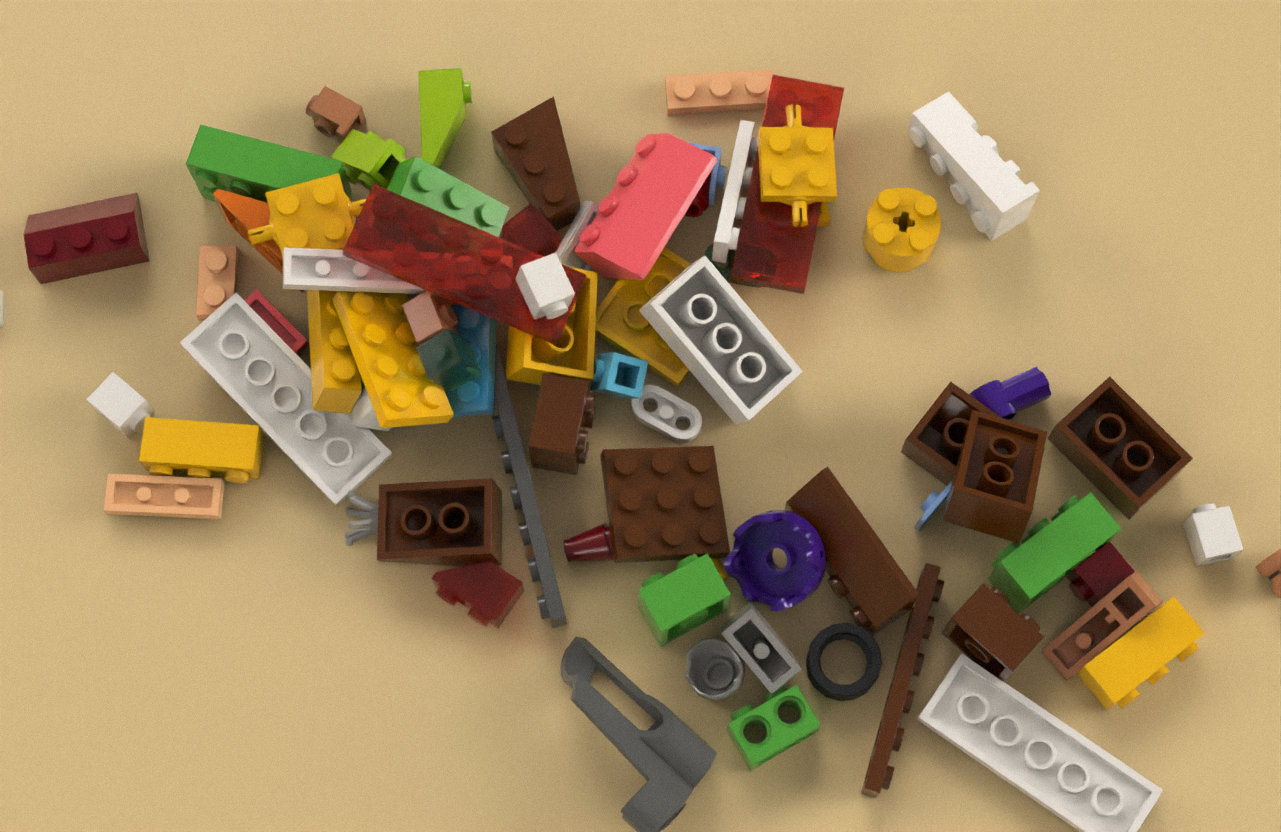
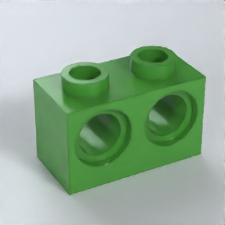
(778, 734)

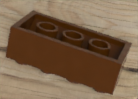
(855, 555)

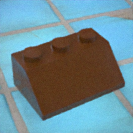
(941, 432)

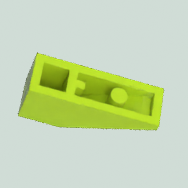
(442, 111)

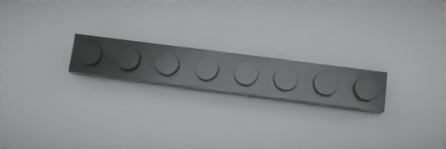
(524, 497)

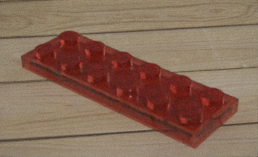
(769, 246)
(450, 260)

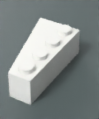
(972, 166)

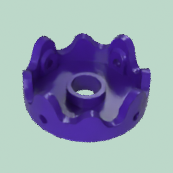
(753, 563)

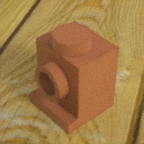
(335, 114)
(429, 316)

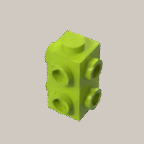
(369, 158)

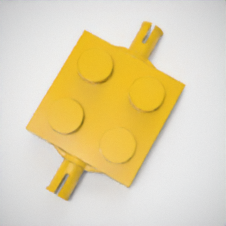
(796, 165)
(309, 215)

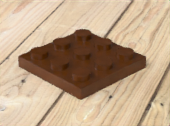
(664, 503)

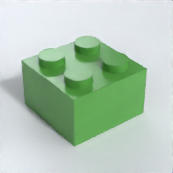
(683, 598)

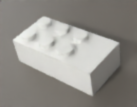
(720, 340)

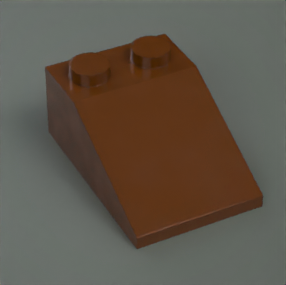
(996, 477)
(440, 522)

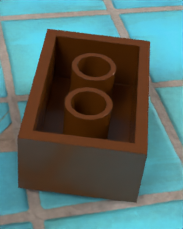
(1119, 448)

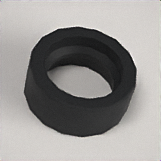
(861, 638)

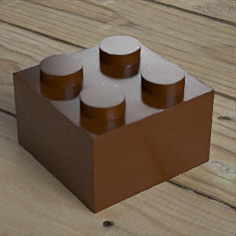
(560, 423)
(993, 632)

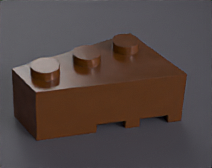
(539, 162)

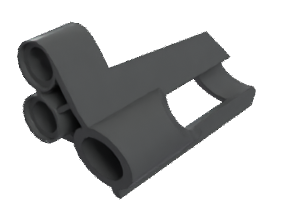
(665, 754)

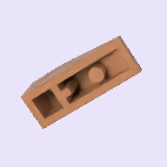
(1102, 625)

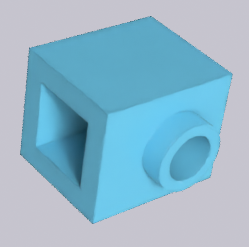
(618, 375)

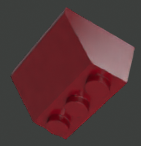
(86, 239)

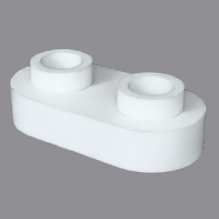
(668, 412)

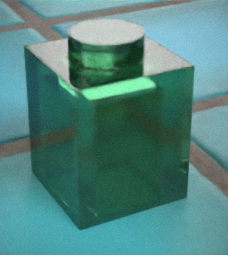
(449, 360)

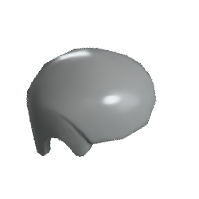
(714, 669)

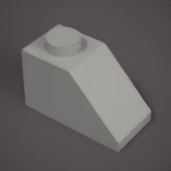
(760, 647)

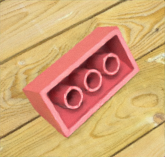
(644, 207)

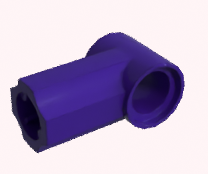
(1014, 393)

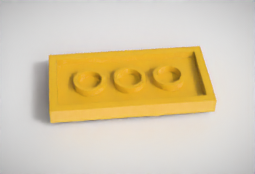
(389, 360)

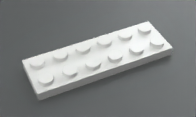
(277, 395)
(1037, 752)

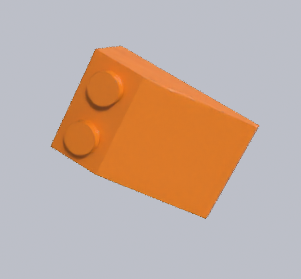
(245, 214)

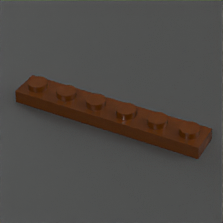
(899, 697)

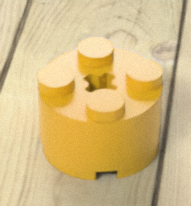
(905, 210)

